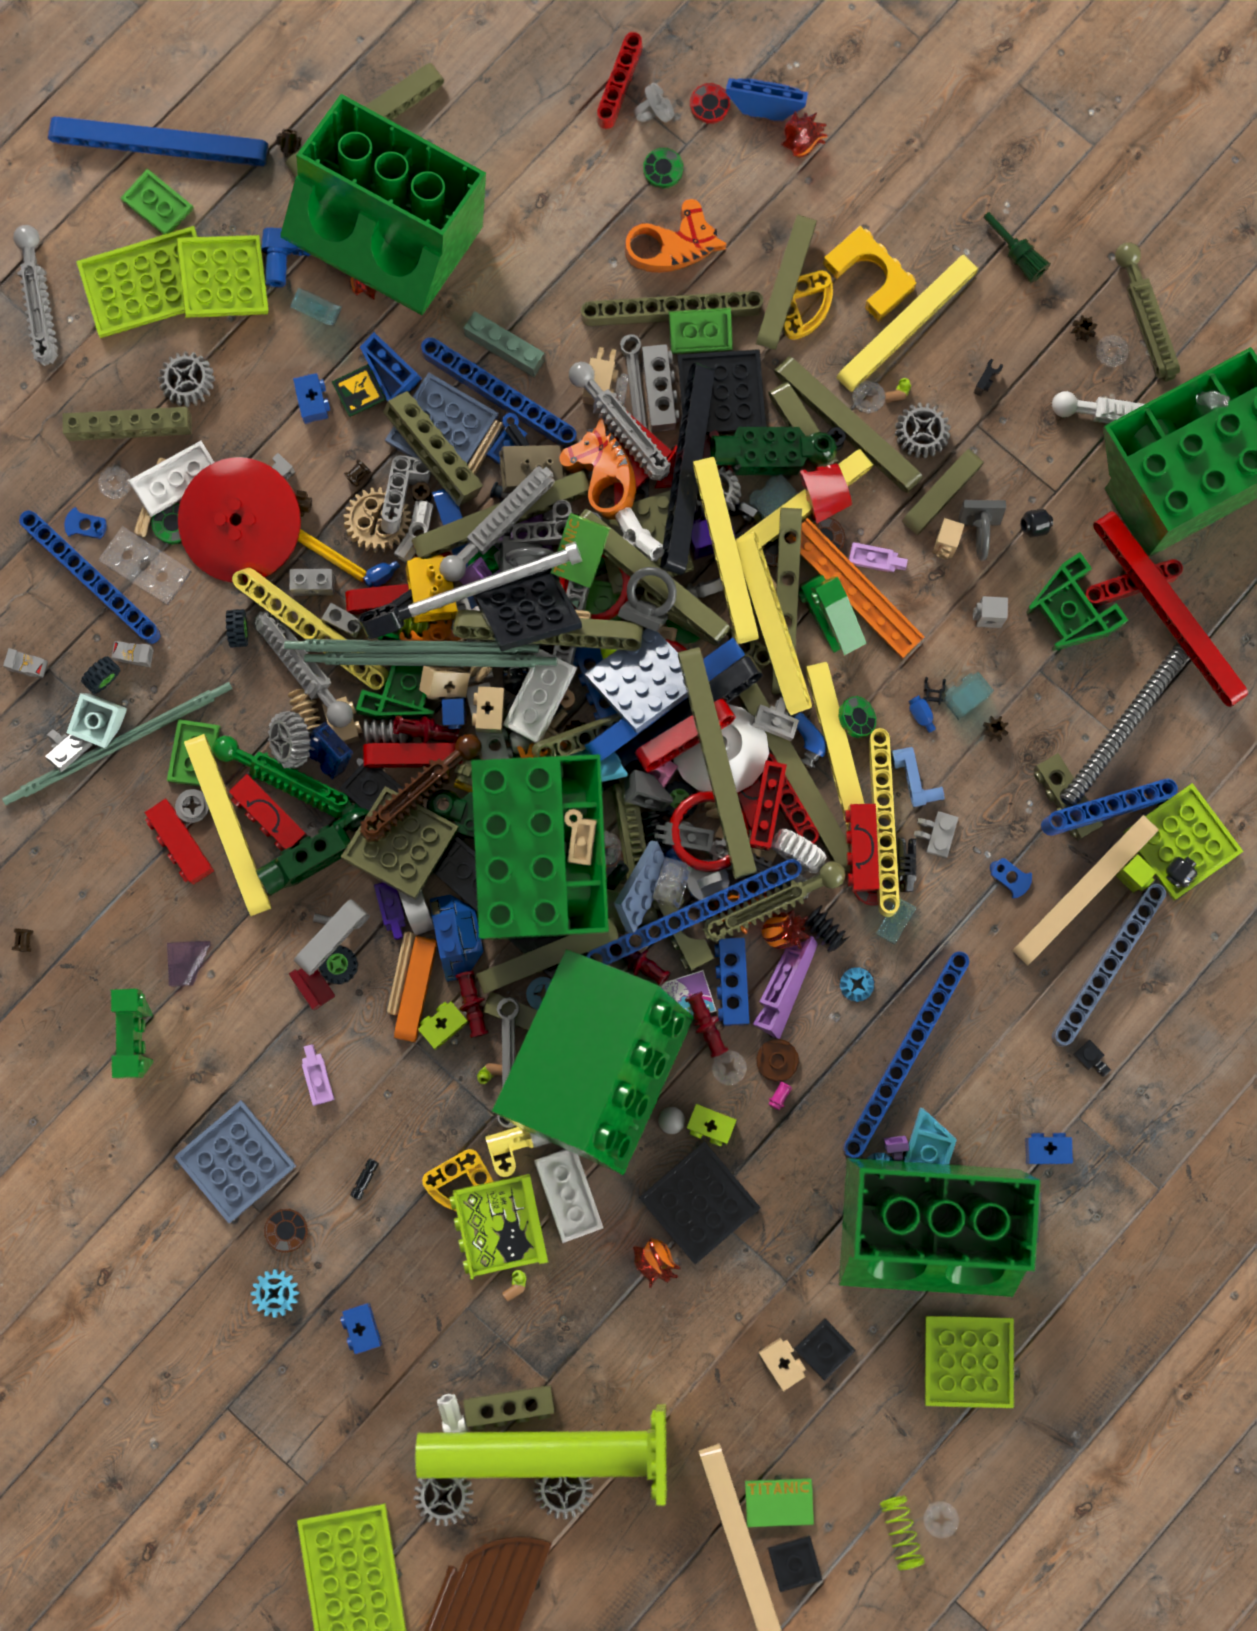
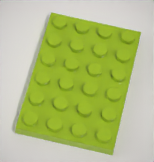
(135, 283)
(351, 1571)

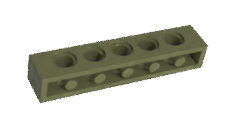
(127, 424)
(433, 448)

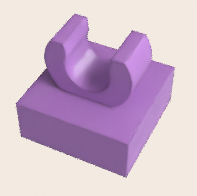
(896, 1146)

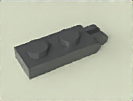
(690, 836)

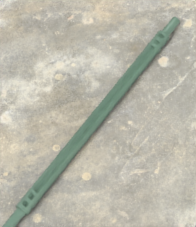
(403, 646)
(430, 659)
(121, 741)

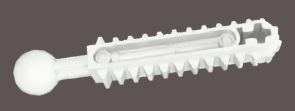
(1104, 409)

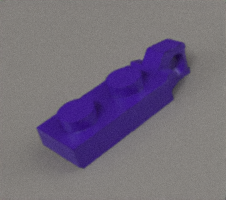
(390, 909)

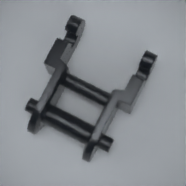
(934, 699)

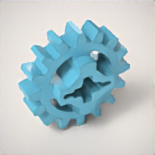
(282, 1300)

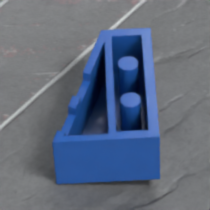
(389, 368)

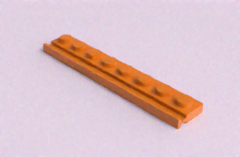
(862, 594)

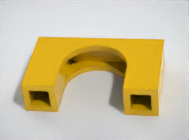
(862, 247)

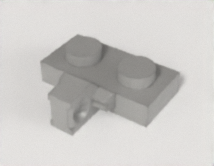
(776, 720)
(65, 749)

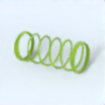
(891, 1504)

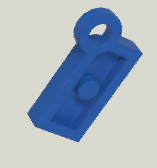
(504, 439)

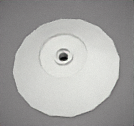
(745, 750)

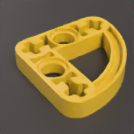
(815, 322)
(471, 1171)

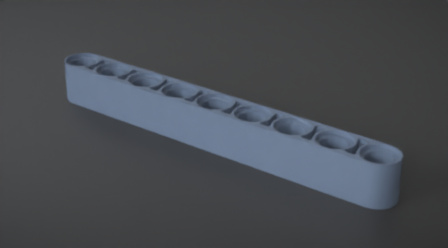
(1115, 957)

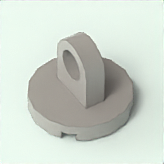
(654, 105)
(704, 884)

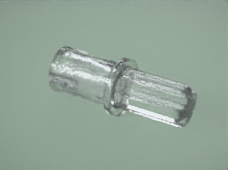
(1212, 399)

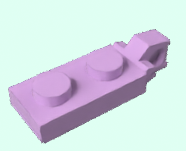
(876, 558)
(316, 1077)

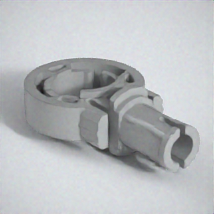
(705, 588)

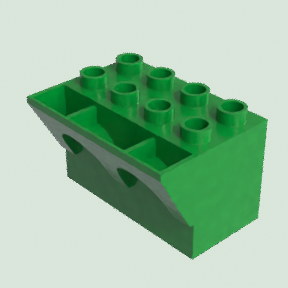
(383, 204)
(1184, 462)
(525, 846)
(594, 1061)
(938, 1227)

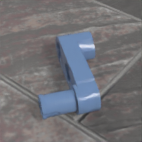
(906, 758)

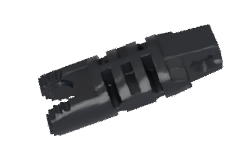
(906, 864)

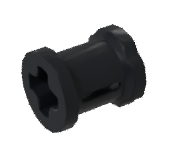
(840, 435)

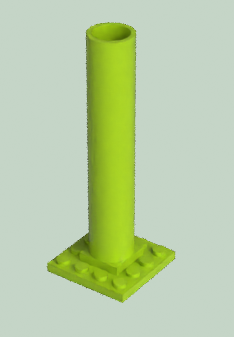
(548, 1454)

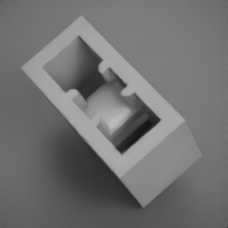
(312, 582)
(991, 612)

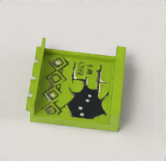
(498, 1225)

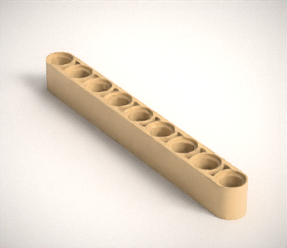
(1085, 890)
(739, 1539)

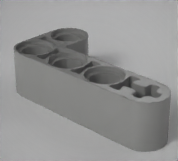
(403, 471)
(533, 529)
(417, 913)
(334, 932)

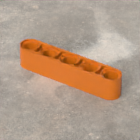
(415, 989)

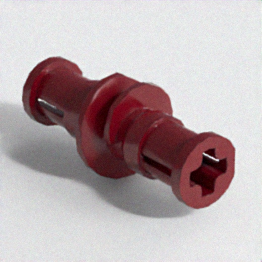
(426, 729)
(643, 964)
(472, 1004)
(707, 1024)

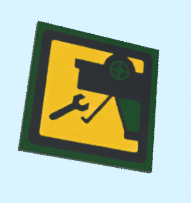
(358, 390)

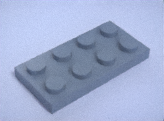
(640, 887)

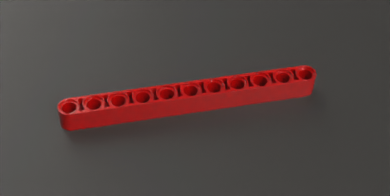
(1170, 609)

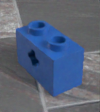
(305, 388)
(454, 712)
(1061, 1145)
(370, 1338)

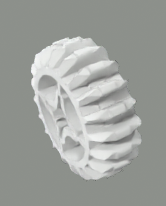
(793, 846)

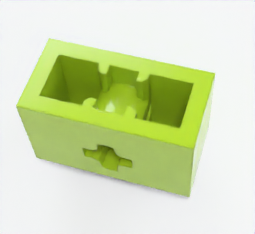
(1136, 874)
(454, 1023)
(723, 1123)

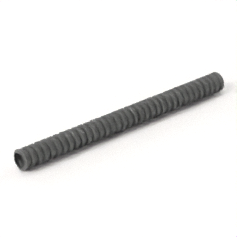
(1124, 726)

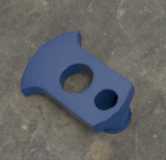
(73, 522)
(1020, 885)

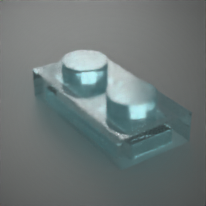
(894, 926)

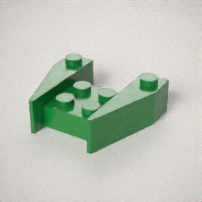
(1070, 609)
(832, 613)
(400, 694)
(130, 1007)

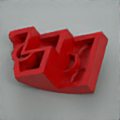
(826, 491)

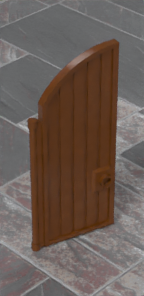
(490, 1587)

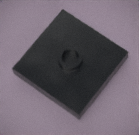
(824, 1349)
(794, 1563)

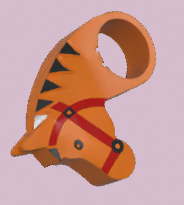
(681, 248)
(608, 461)

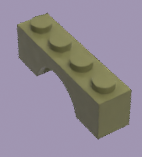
(694, 951)

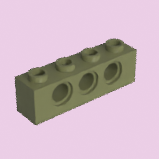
(1057, 767)
(474, 1405)

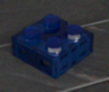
(329, 750)

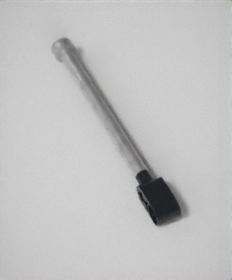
(391, 618)

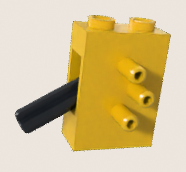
(424, 582)

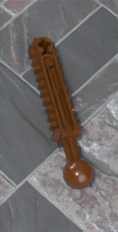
(466, 748)

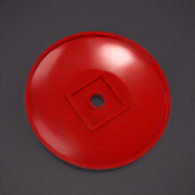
(267, 512)

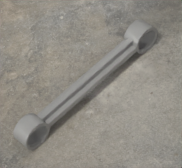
(634, 378)
(508, 1044)

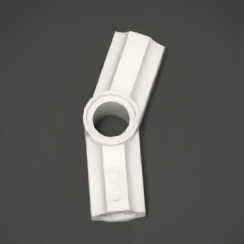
(420, 521)
(637, 536)
(451, 1414)

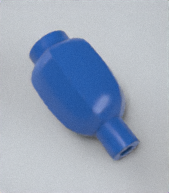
(380, 574)
(922, 713)

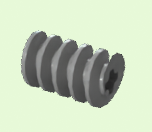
(382, 732)

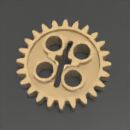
(359, 514)

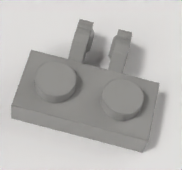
(941, 835)

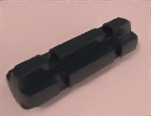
(364, 1179)

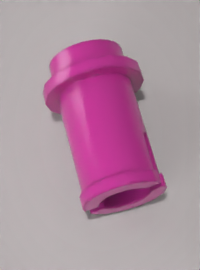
(780, 1096)

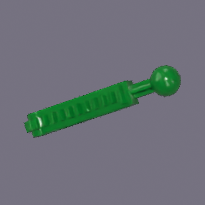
(286, 779)

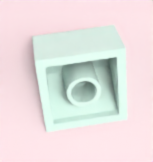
(96, 719)

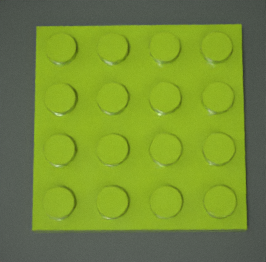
(222, 276)
(1191, 830)
(969, 1361)

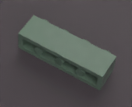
(504, 344)

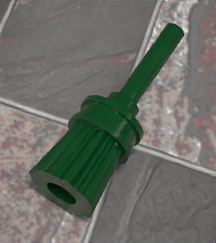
(1021, 252)

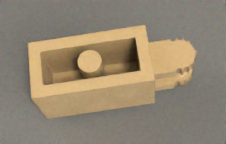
(604, 373)

